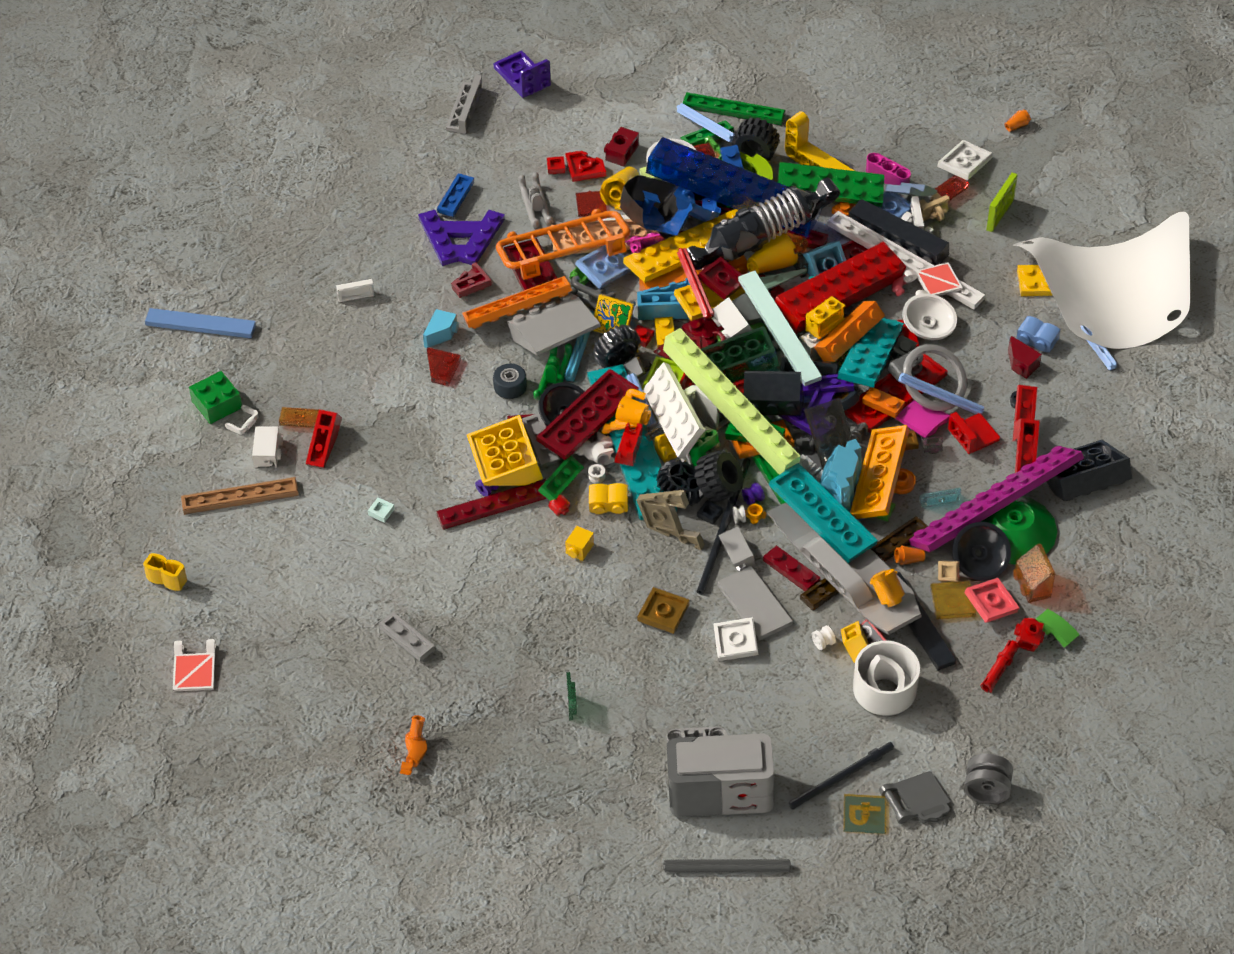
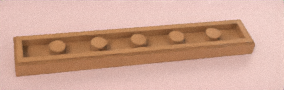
(239, 495)

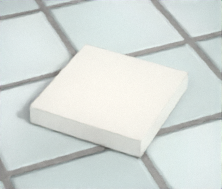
(735, 639)

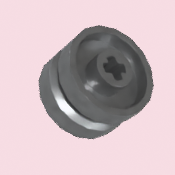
(988, 778)

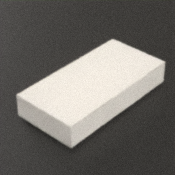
(916, 212)
(355, 290)

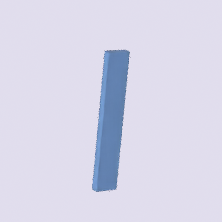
(200, 323)

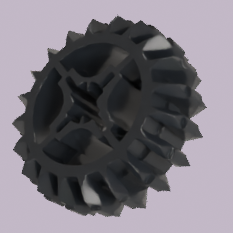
(617, 346)
(679, 476)

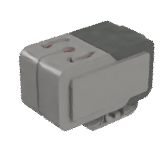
(719, 772)

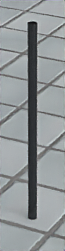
(722, 529)

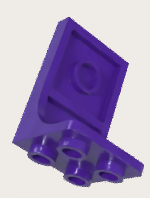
(524, 74)

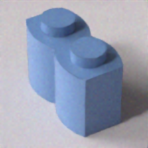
(1038, 334)

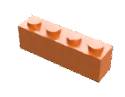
(849, 331)

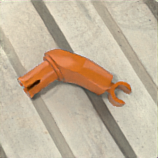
(415, 745)

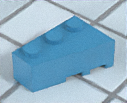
(660, 302)

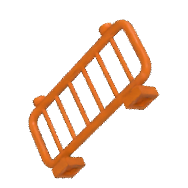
(530, 267)

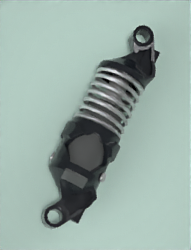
(757, 225)

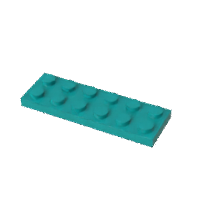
(871, 353)
(823, 512)

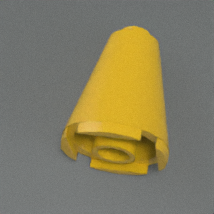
(612, 187)
(773, 255)

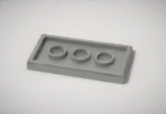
(753, 599)

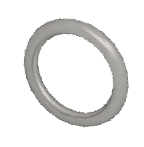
(948, 355)

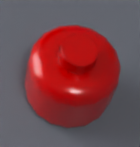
(559, 505)

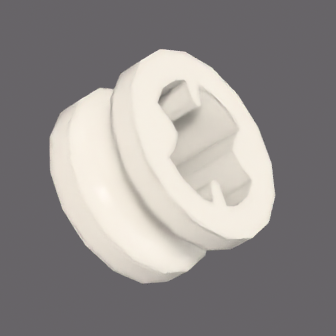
(596, 478)
(739, 514)

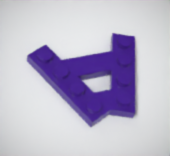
(479, 232)
(822, 392)

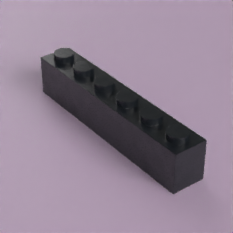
(901, 232)

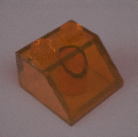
(1035, 574)

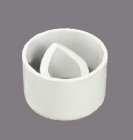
(890, 662)

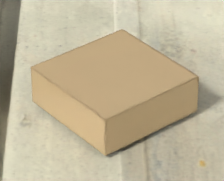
(948, 571)

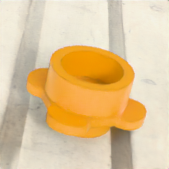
(755, 513)

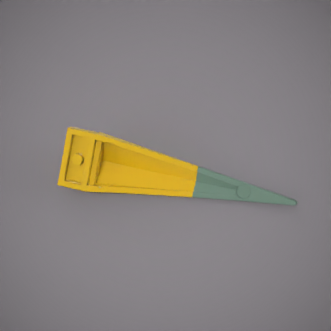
(689, 303)

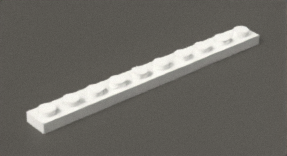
(869, 238)

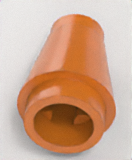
(1018, 120)
(908, 555)

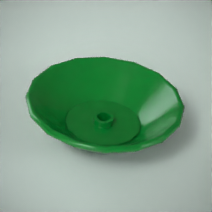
(1025, 526)

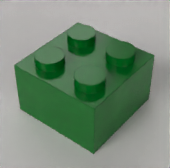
(215, 397)

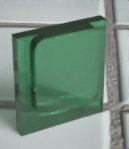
(571, 696)

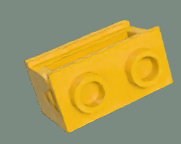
(825, 317)

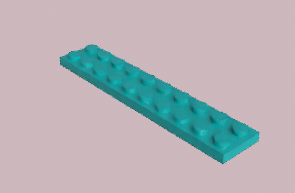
(643, 474)

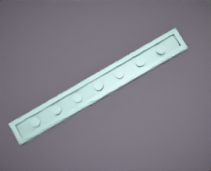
(779, 328)

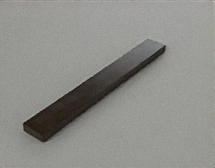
(883, 549)

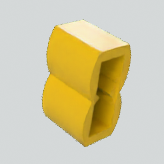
(608, 498)
(164, 571)

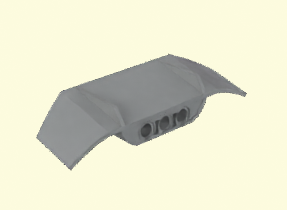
(848, 578)

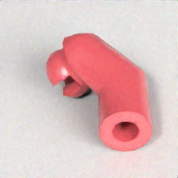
(898, 284)

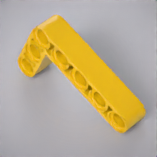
(801, 150)

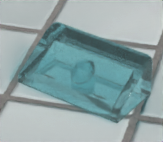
(940, 497)

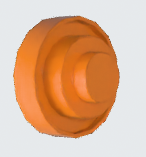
(905, 482)

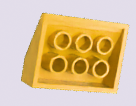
(504, 454)

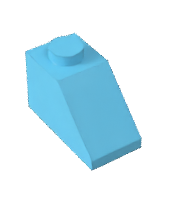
(440, 328)

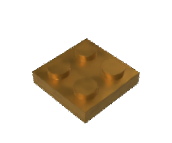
(663, 610)

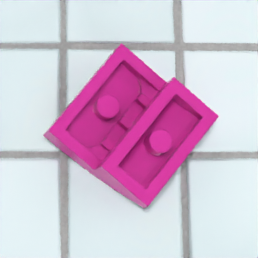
(922, 419)

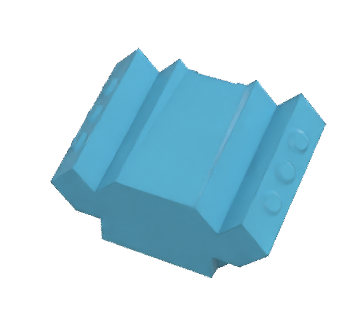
(843, 472)

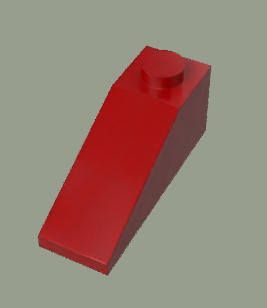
(323, 438)

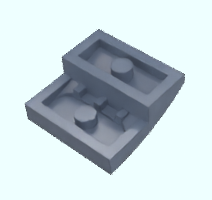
(911, 189)

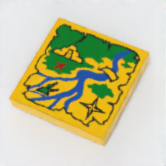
(612, 312)

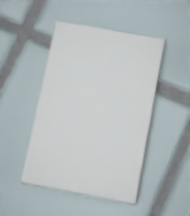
(965, 160)

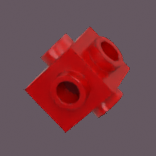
(1029, 634)

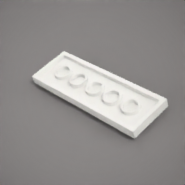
(673, 410)

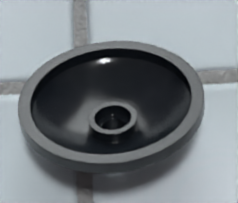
(557, 399)
(993, 547)

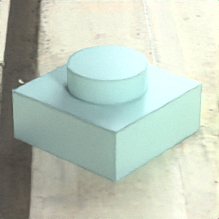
(381, 510)

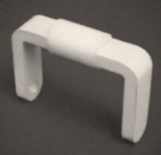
(248, 424)

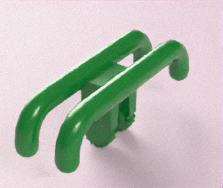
(553, 372)

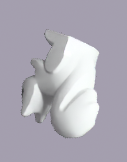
(598, 451)

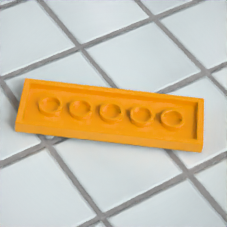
(879, 472)

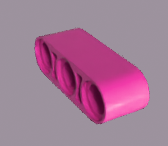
(892, 171)

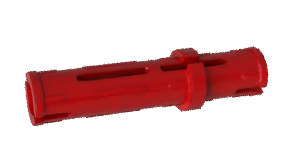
(1003, 660)

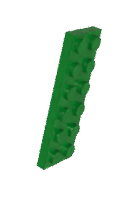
(852, 184)

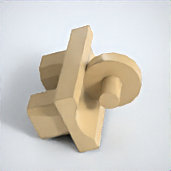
(935, 208)

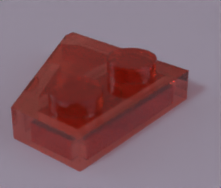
(442, 365)

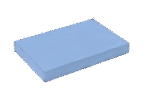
(602, 268)

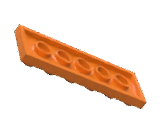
(511, 304)

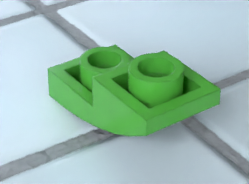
(1058, 627)

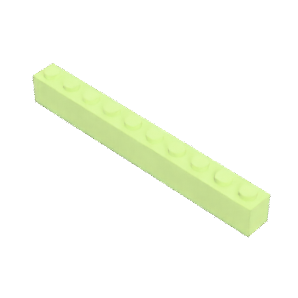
(730, 401)

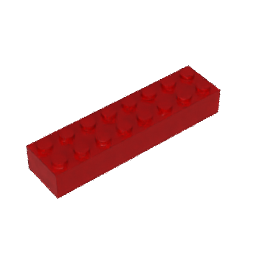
(845, 282)

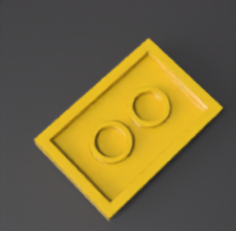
(1032, 281)

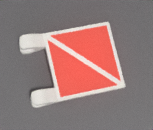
(935, 279)
(194, 671)

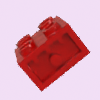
(972, 432)

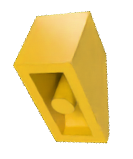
(854, 639)

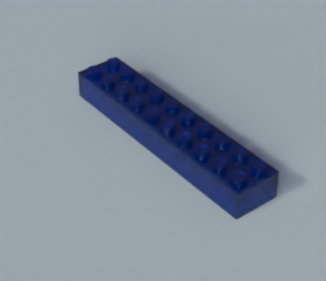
(715, 179)

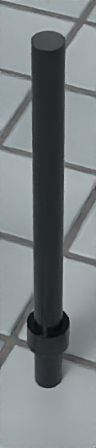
(873, 756)

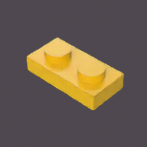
(663, 327)

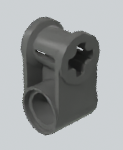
(896, 366)

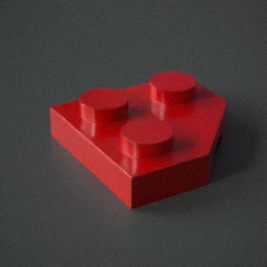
(583, 166)

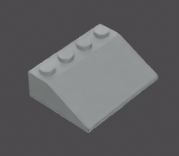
(552, 324)

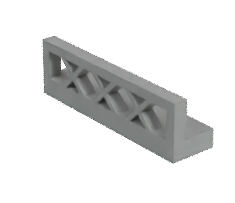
(467, 108)

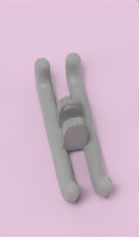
(534, 200)

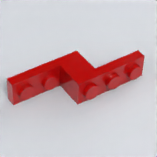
(1025, 426)

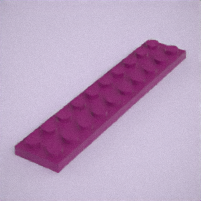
(996, 498)

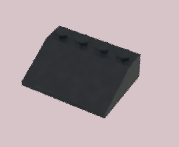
(1097, 471)

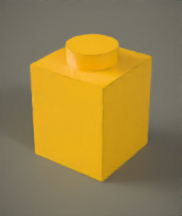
(579, 543)

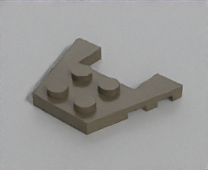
(661, 516)

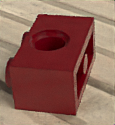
(621, 146)

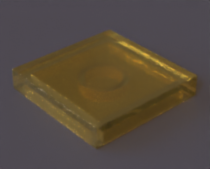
(951, 600)

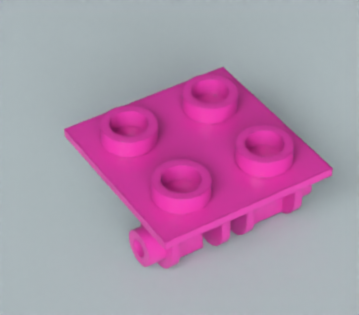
(638, 243)

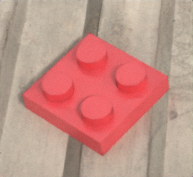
(991, 600)

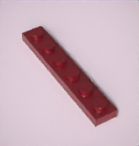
(490, 505)

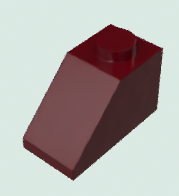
(1023, 358)

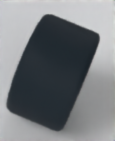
(509, 381)

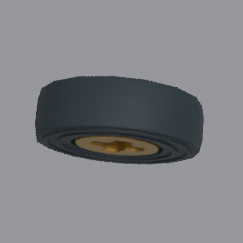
(847, 399)

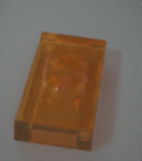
(298, 417)

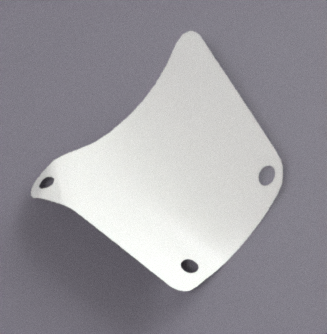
(1123, 287)

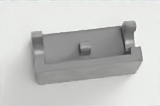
(737, 549)

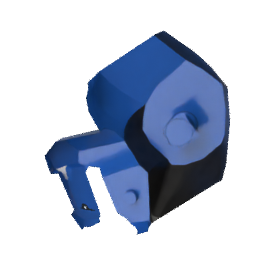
(663, 205)

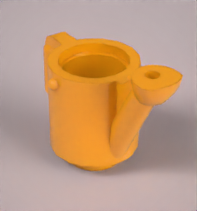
(630, 412)
(888, 587)

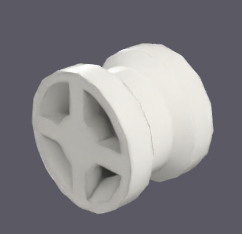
(823, 637)

